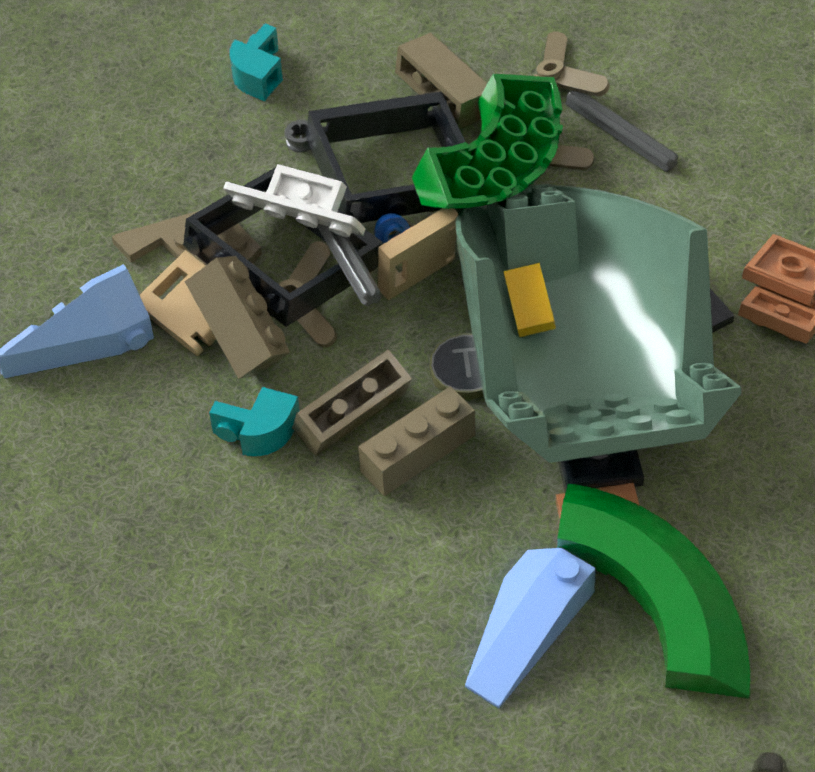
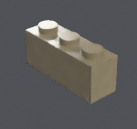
(432, 67)
(237, 316)
(351, 402)
(417, 441)

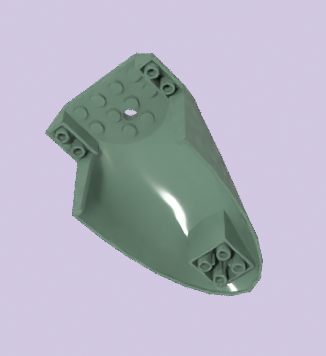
(628, 316)

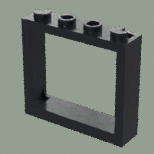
(372, 120)
(203, 241)

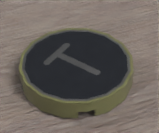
(456, 365)

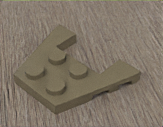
(170, 234)

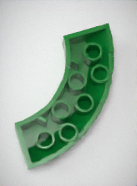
(510, 154)
(671, 582)

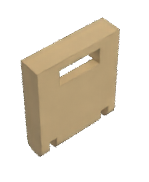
(421, 249)
(178, 311)

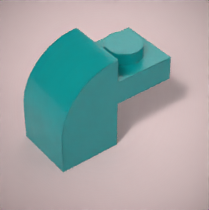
(254, 64)
(263, 427)

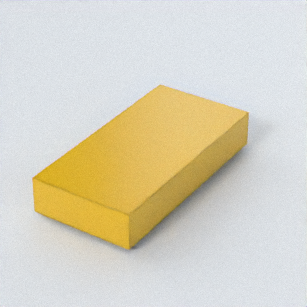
(529, 300)

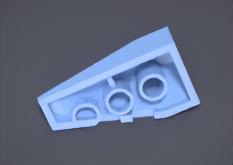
(93, 326)
(527, 617)

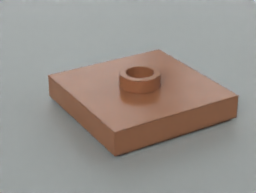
(784, 269)

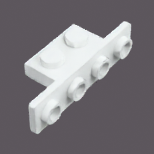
(300, 195)

